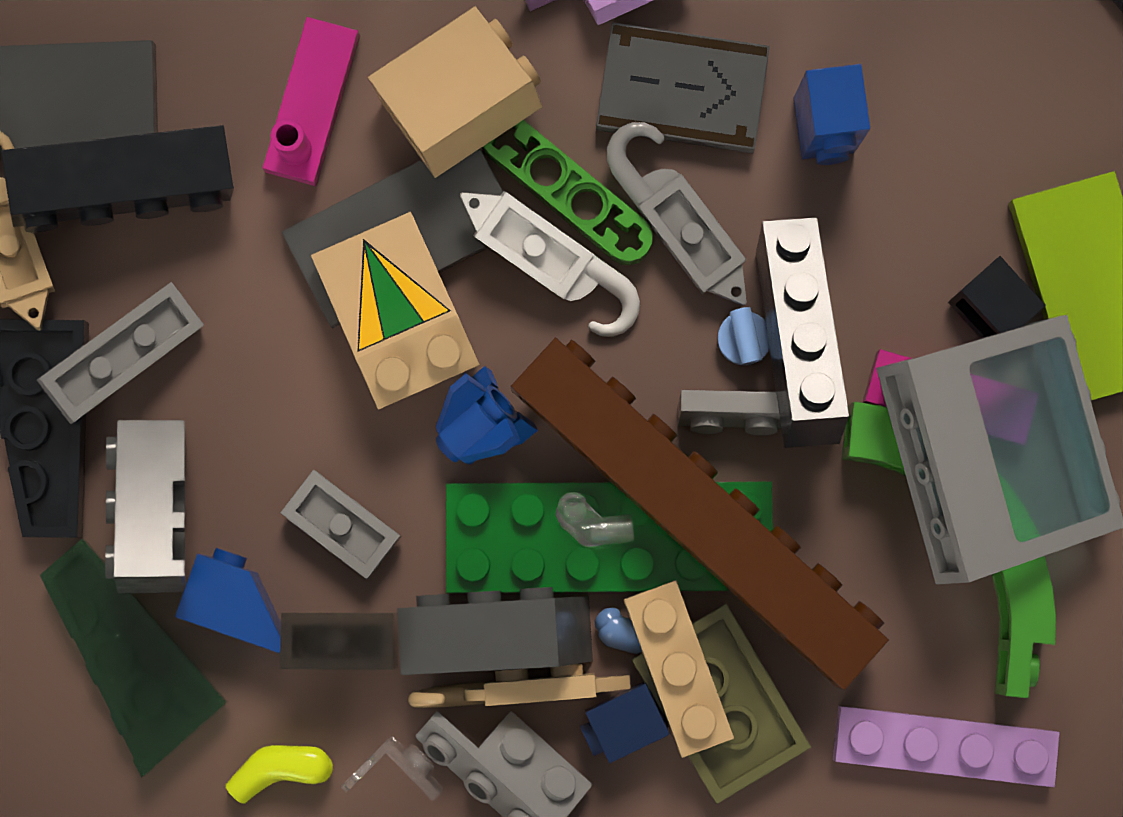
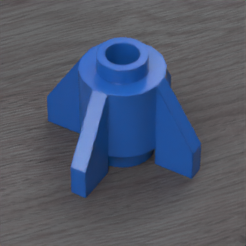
(479, 420)

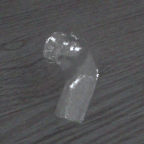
(588, 526)

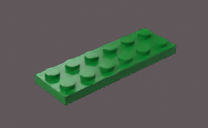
(512, 541)

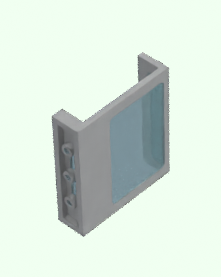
(1001, 450)

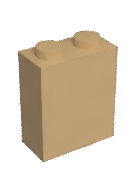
(457, 90)

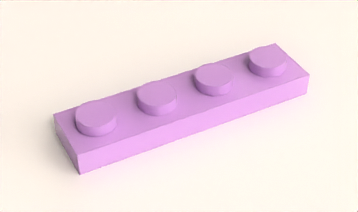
(946, 746)

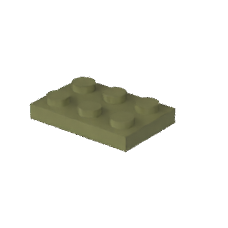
(756, 712)

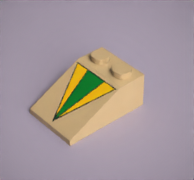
(394, 310)

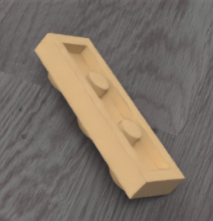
(678, 669)

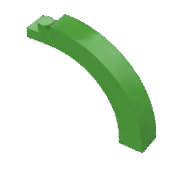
(1022, 591)

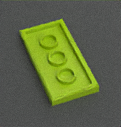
(1076, 268)

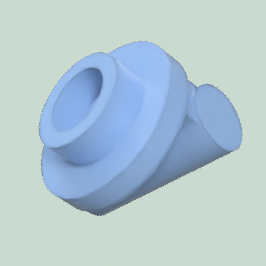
(743, 337)

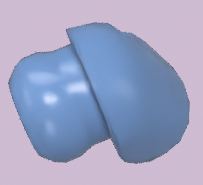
(617, 631)

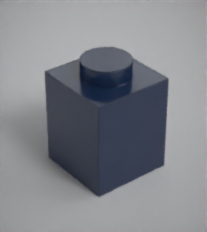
(623, 723)

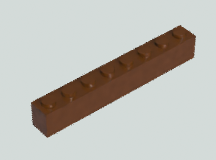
(699, 513)

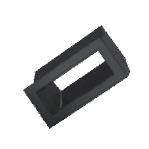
(996, 301)

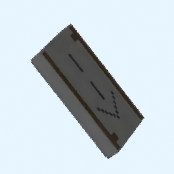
(684, 86)

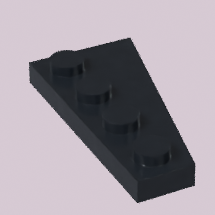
(40, 442)

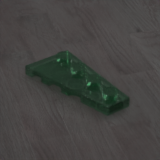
(140, 670)

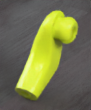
(277, 764)

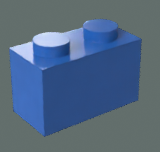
(831, 113)

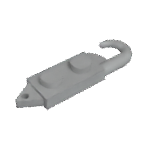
(679, 218)

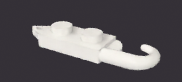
(549, 256)

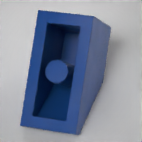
(230, 600)

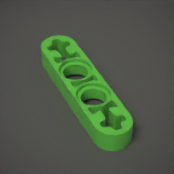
(570, 184)

